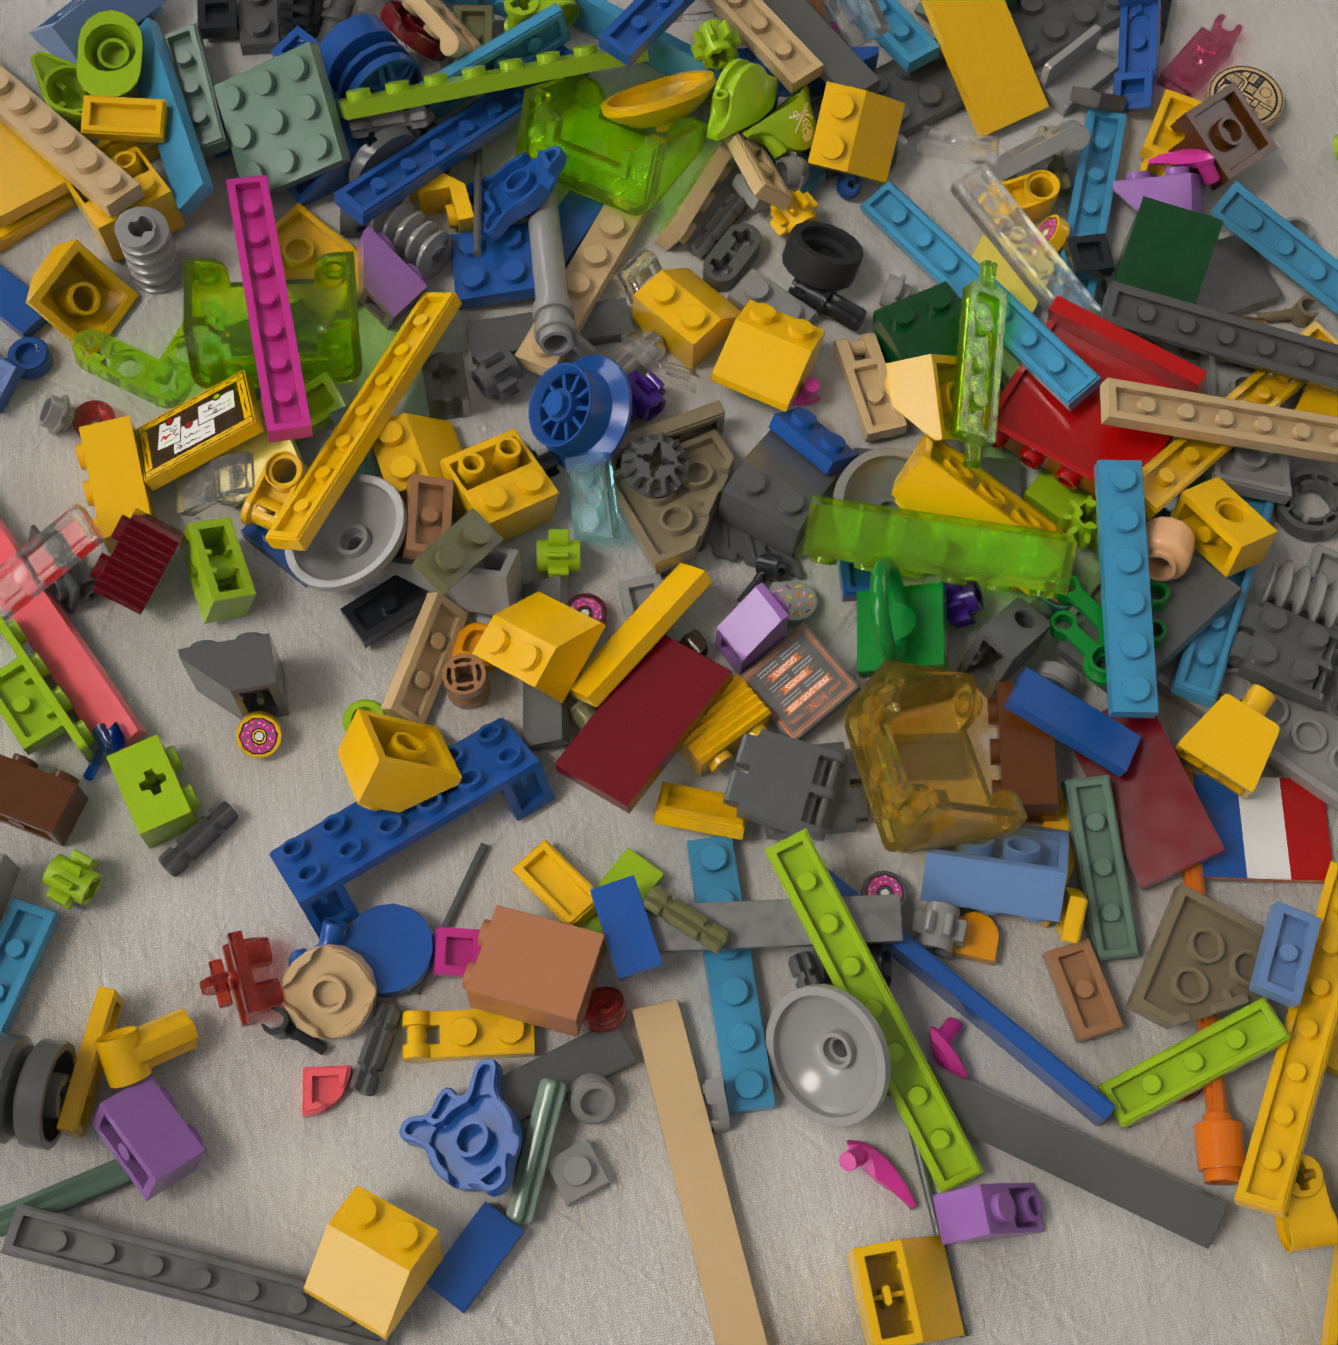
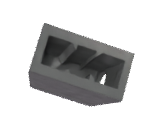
(1012, 633)

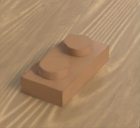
(427, 512)
(1082, 990)

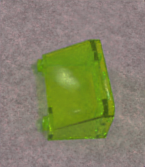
(605, 157)
(321, 310)

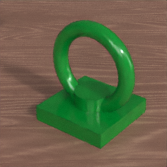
(900, 621)

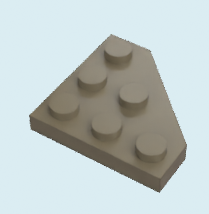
(674, 525)
(1196, 962)

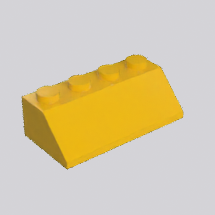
(939, 484)

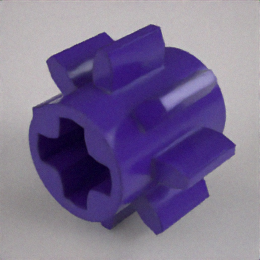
(646, 396)
(963, 603)

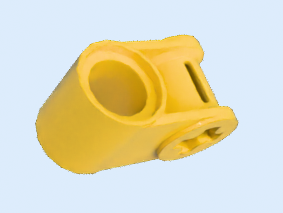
(1025, 189)
(269, 493)
(1309, 1217)

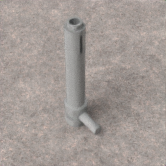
(552, 307)

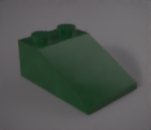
(919, 325)

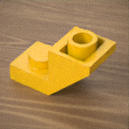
(447, 196)

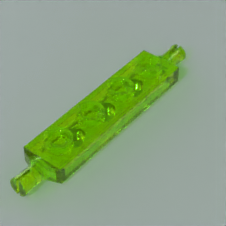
(979, 365)

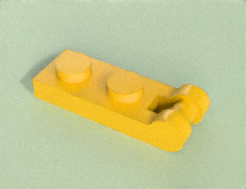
(465, 1036)

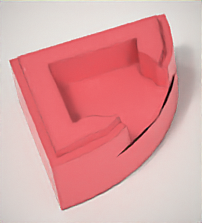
(324, 1088)

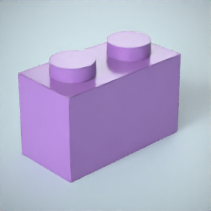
(149, 1136)

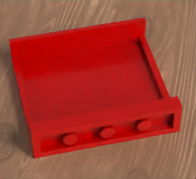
(1072, 441)

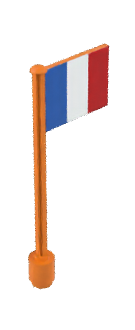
(1267, 838)

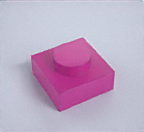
(454, 950)

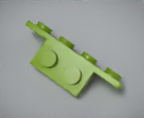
(29, 705)

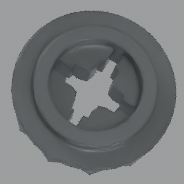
(667, 478)

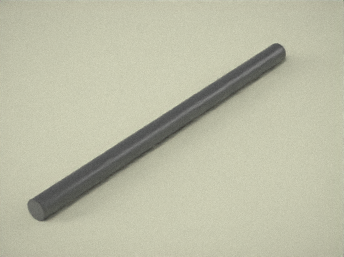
(458, 900)

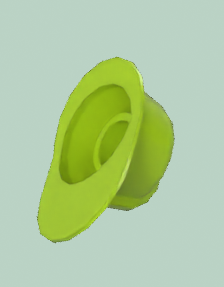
(109, 54)

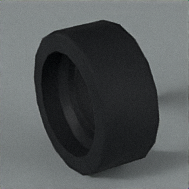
(822, 255)

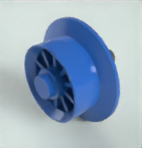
(581, 407)

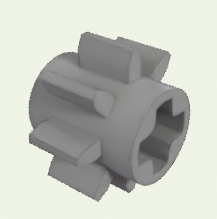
(939, 928)

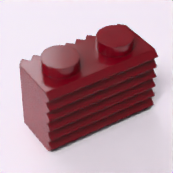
(136, 561)

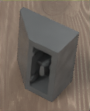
(239, 674)

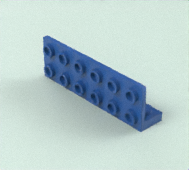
(359, 839)

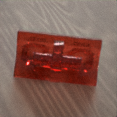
(240, 958)

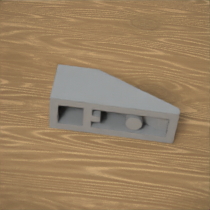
(485, 589)

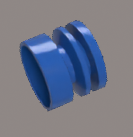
(365, 54)

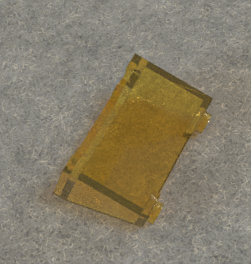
(920, 762)

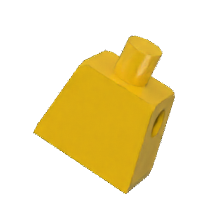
(1232, 740)

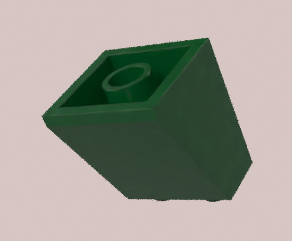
(1168, 250)

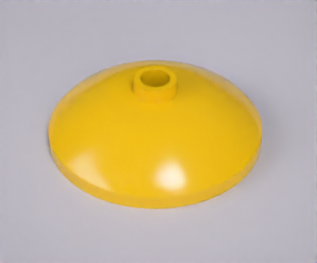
(659, 100)

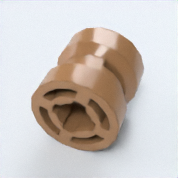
(466, 690)

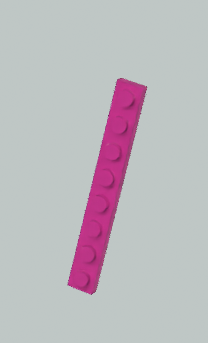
(269, 310)

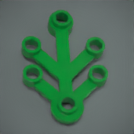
(1091, 651)

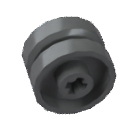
(33, 1088)

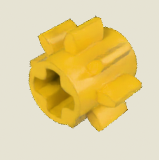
(798, 211)

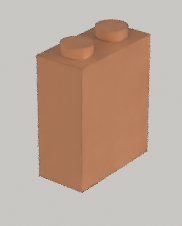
(535, 970)

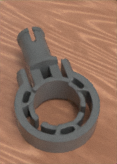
(1316, 529)

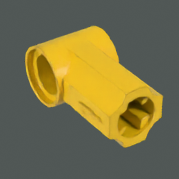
(132, 1050)

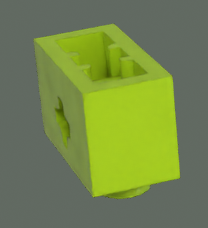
(217, 570)
(137, 772)

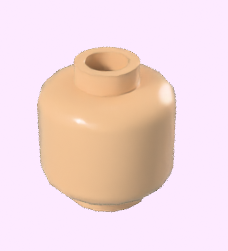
(1169, 548)

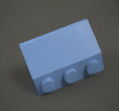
(62, 29)
(1003, 874)

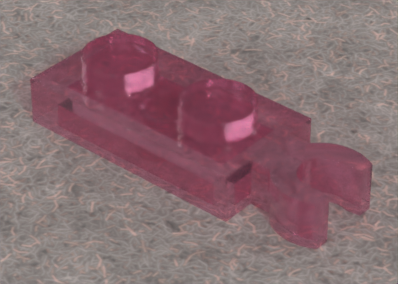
(1199, 59)

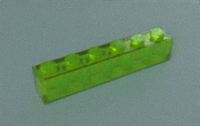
(940, 545)

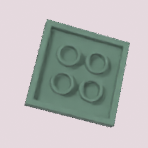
(283, 119)

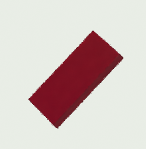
(643, 723)
(1157, 808)

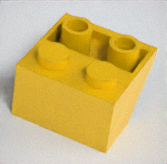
(156, 196)
(501, 484)
(904, 1292)

